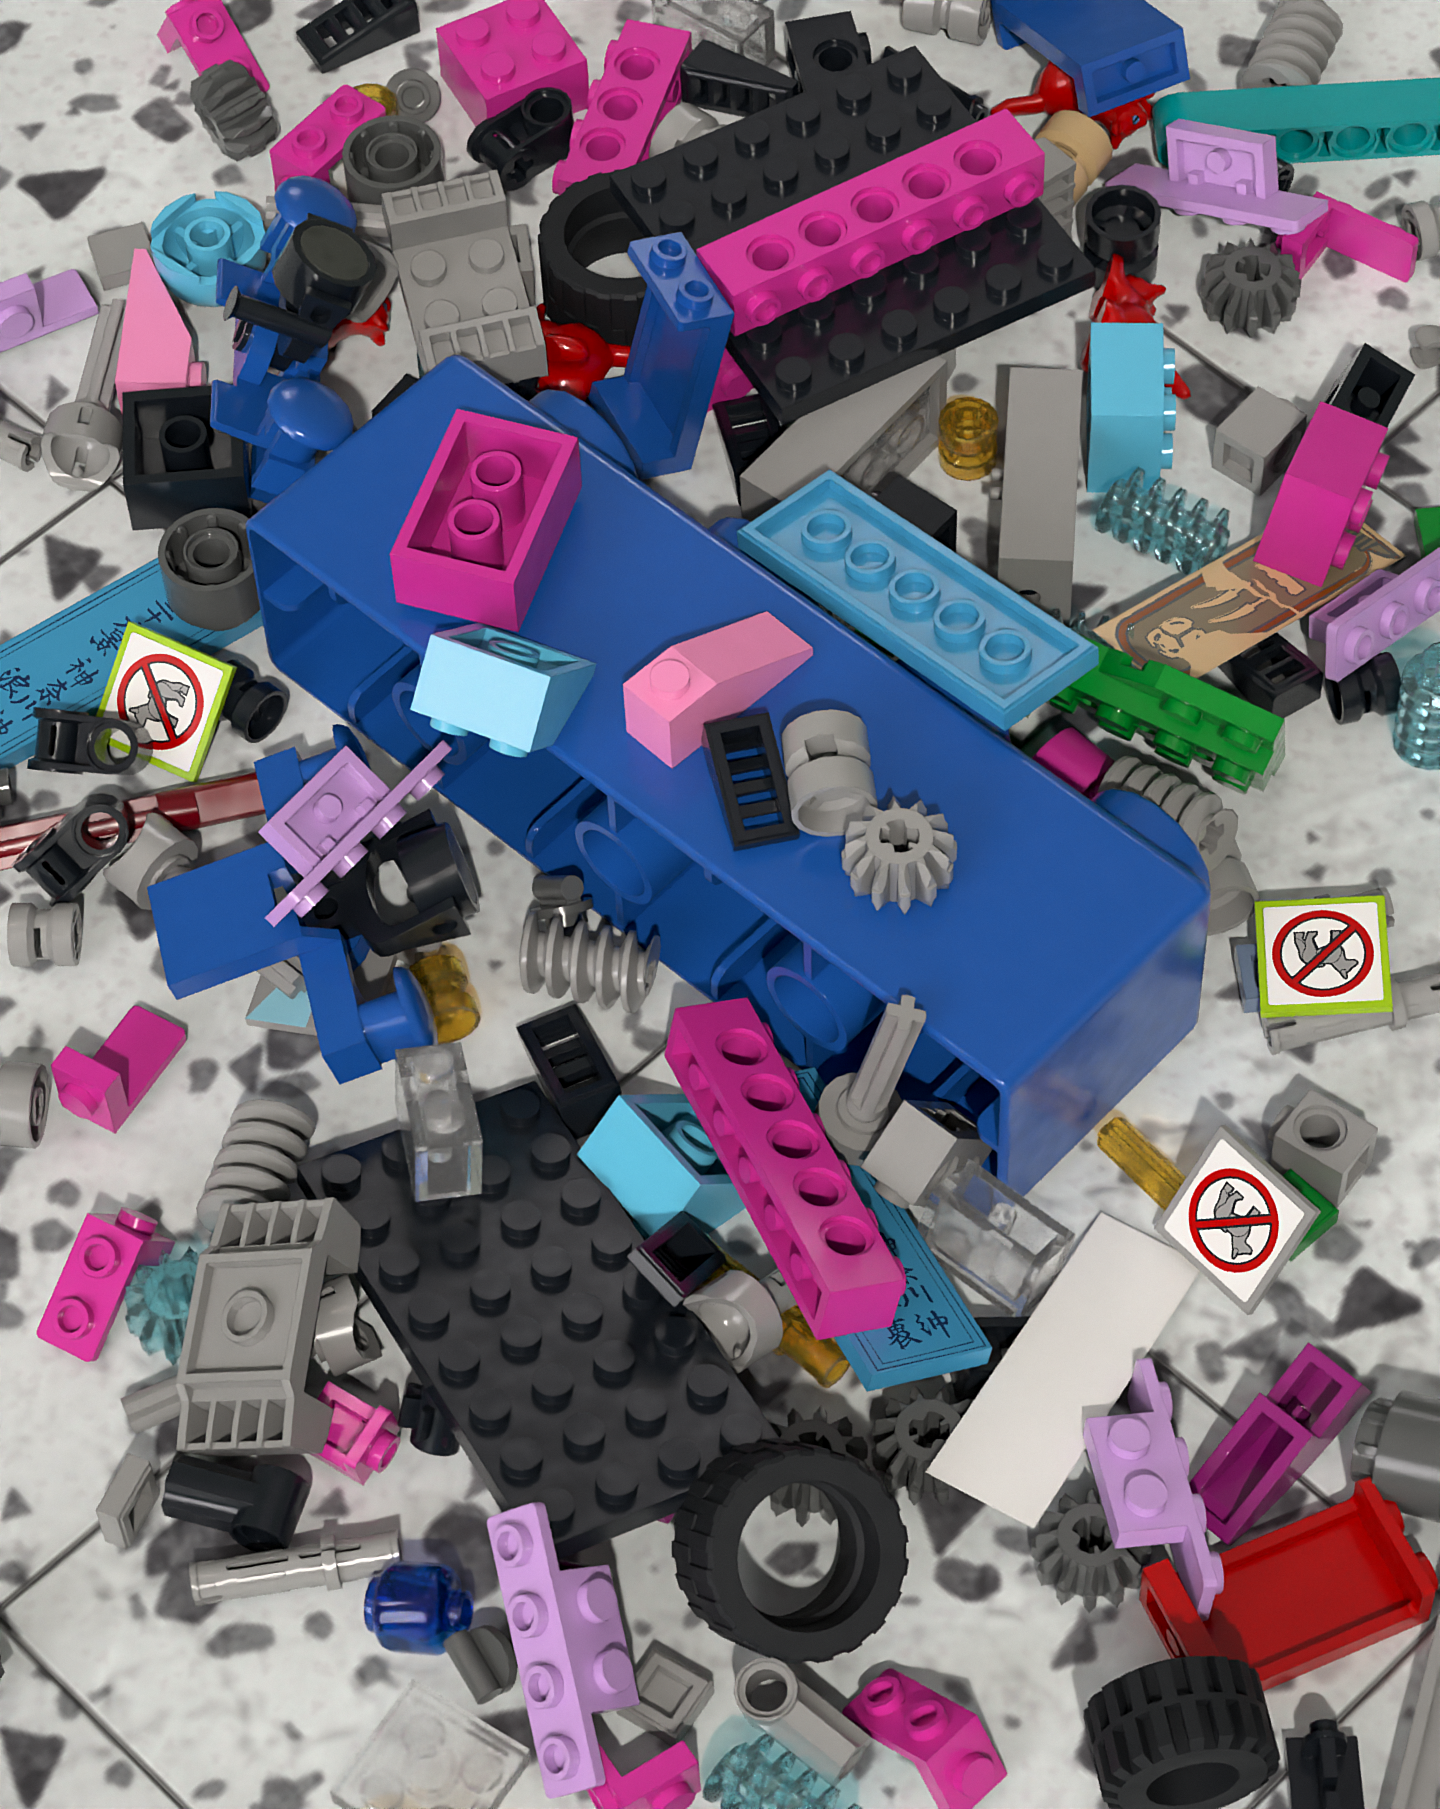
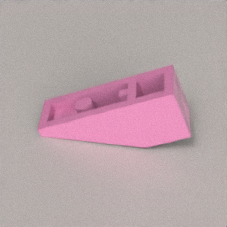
(154, 340)
(708, 683)

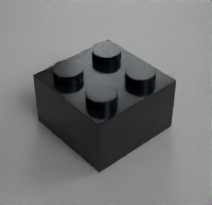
(178, 460)

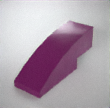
(1276, 1442)

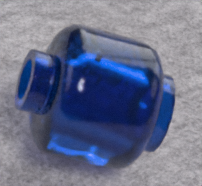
(417, 1607)

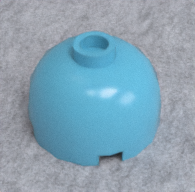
(195, 234)

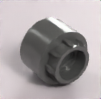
(390, 157)
(209, 569)
(1401, 1452)

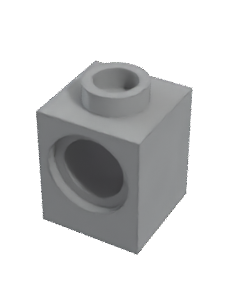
(1258, 440)
(1331, 1169)

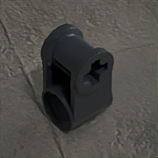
(528, 138)
(78, 743)
(67, 858)

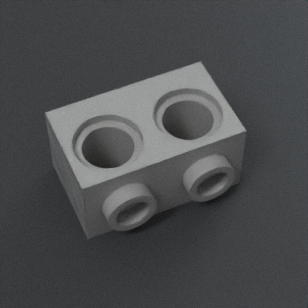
(921, 1150)

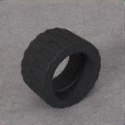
(575, 233)
(867, 1568)

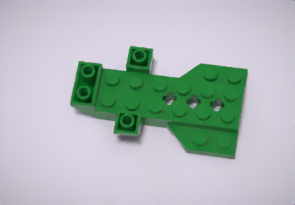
(1179, 716)

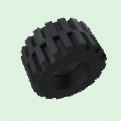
(1182, 1735)

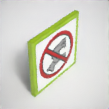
(171, 694)
(1323, 956)

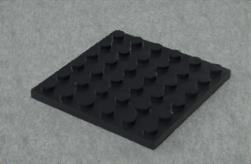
(880, 321)

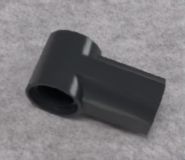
(254, 1506)

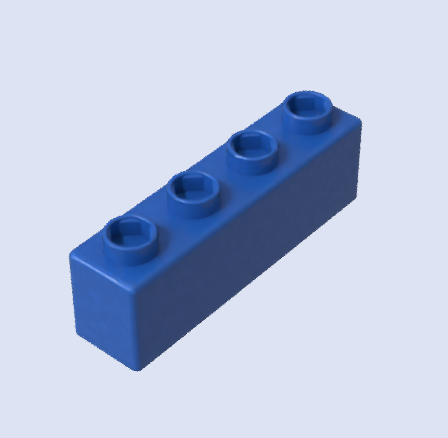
(1041, 970)

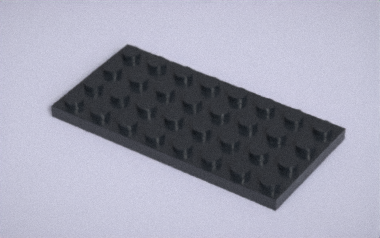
(539, 1328)

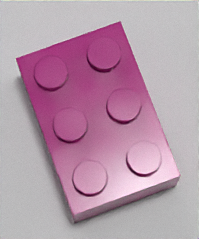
(486, 520)

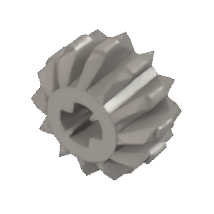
(899, 855)

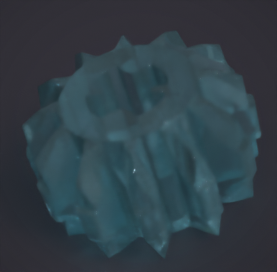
(162, 1304)

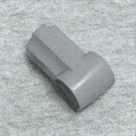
(803, 1722)

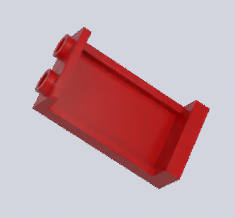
(1302, 1592)

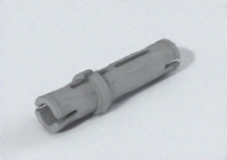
(1409, 999)
(294, 1568)

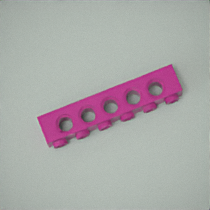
(875, 220)
(784, 1169)

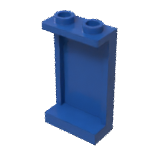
(1106, 46)
(671, 361)

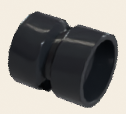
(1126, 224)

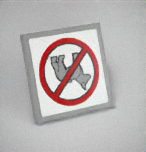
(1237, 1219)

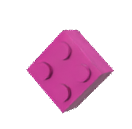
(506, 54)
(1324, 495)

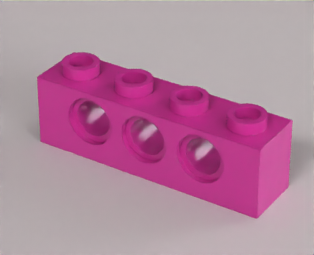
(627, 103)

